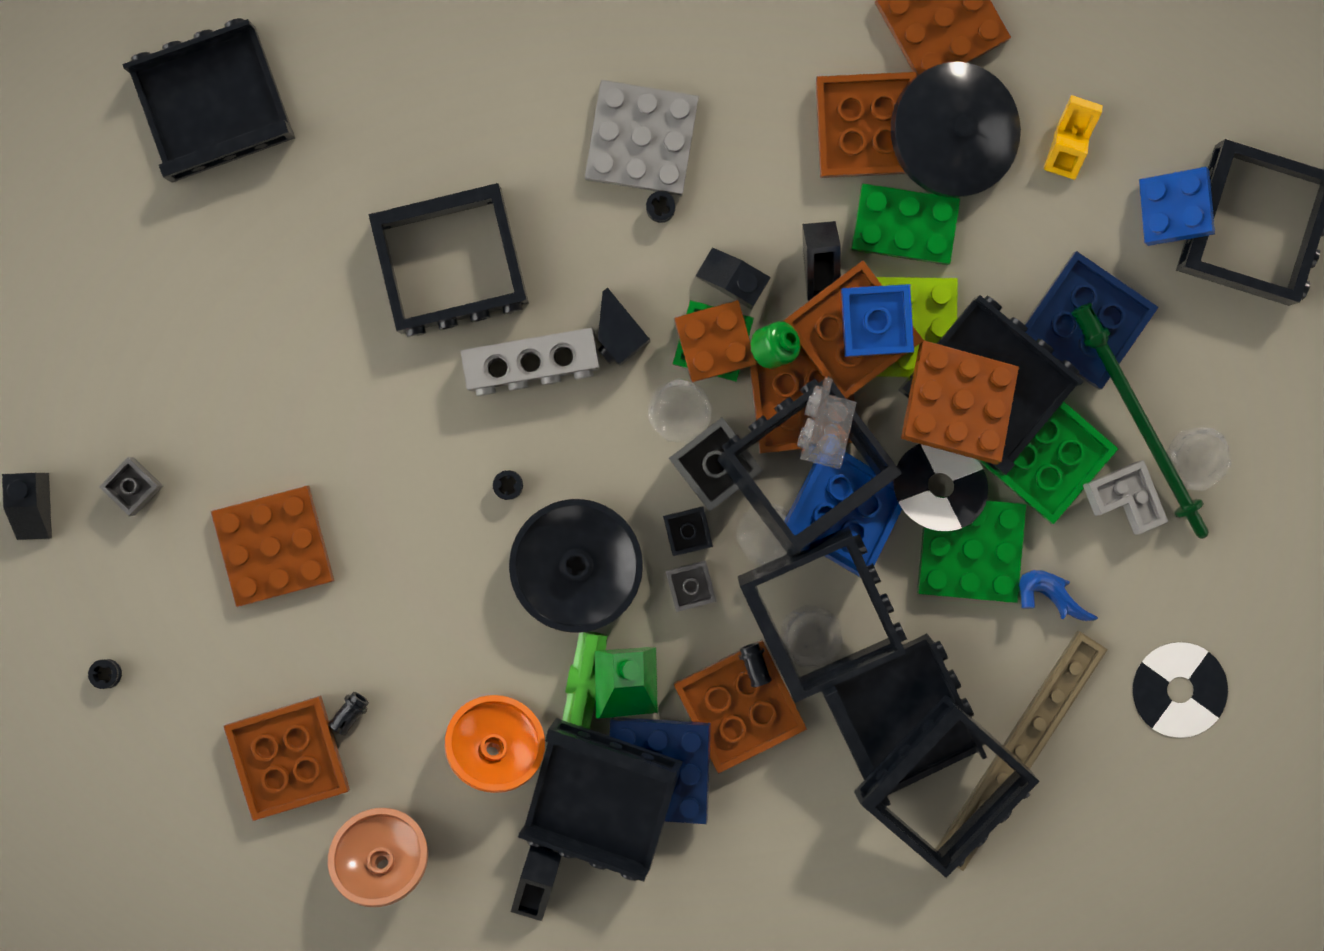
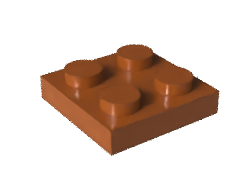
(715, 341)

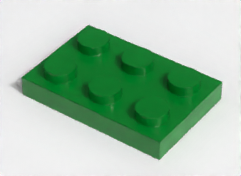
(905, 224)

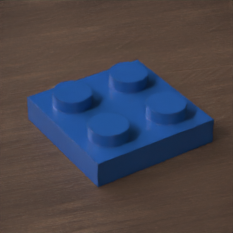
(1177, 206)
(877, 320)

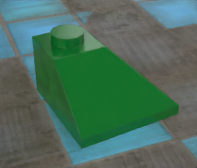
(626, 682)

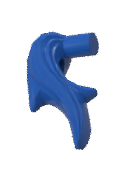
(1053, 588)

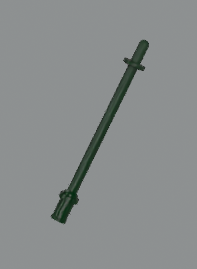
(1097, 338)

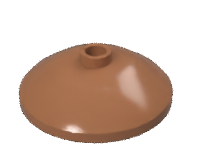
(365, 842)

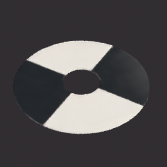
(933, 512)
(1208, 683)

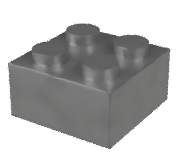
(131, 486)
(691, 586)

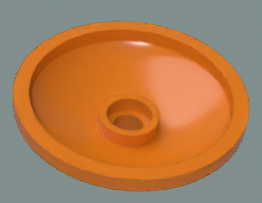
(498, 724)

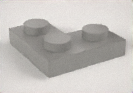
(1132, 490)

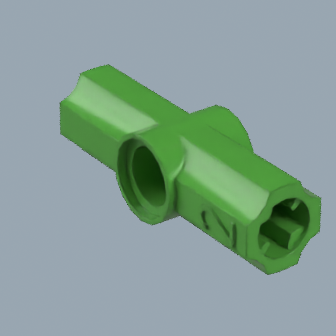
(581, 679)

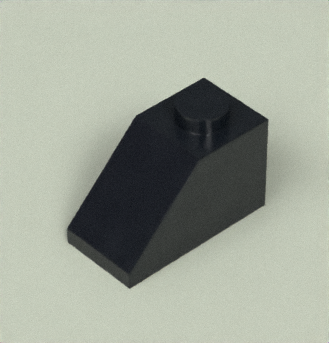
(820, 256)
(733, 277)
(618, 331)
(28, 504)
(536, 882)

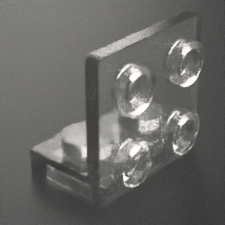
(828, 428)

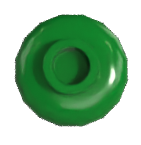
(775, 345)

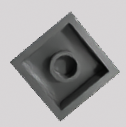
(702, 470)

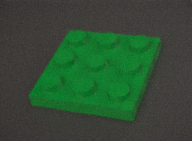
(1057, 463)
(977, 559)

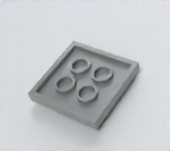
(641, 137)

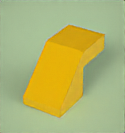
(1072, 137)

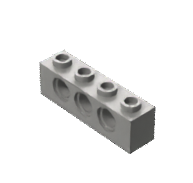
(478, 361)

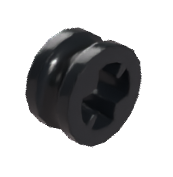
(650, 209)
(497, 483)
(104, 663)

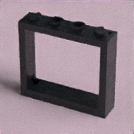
(435, 208)
(1308, 254)
(859, 435)
(843, 668)
(908, 755)

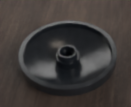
(955, 129)
(576, 565)

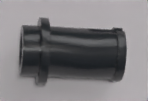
(755, 664)
(349, 712)

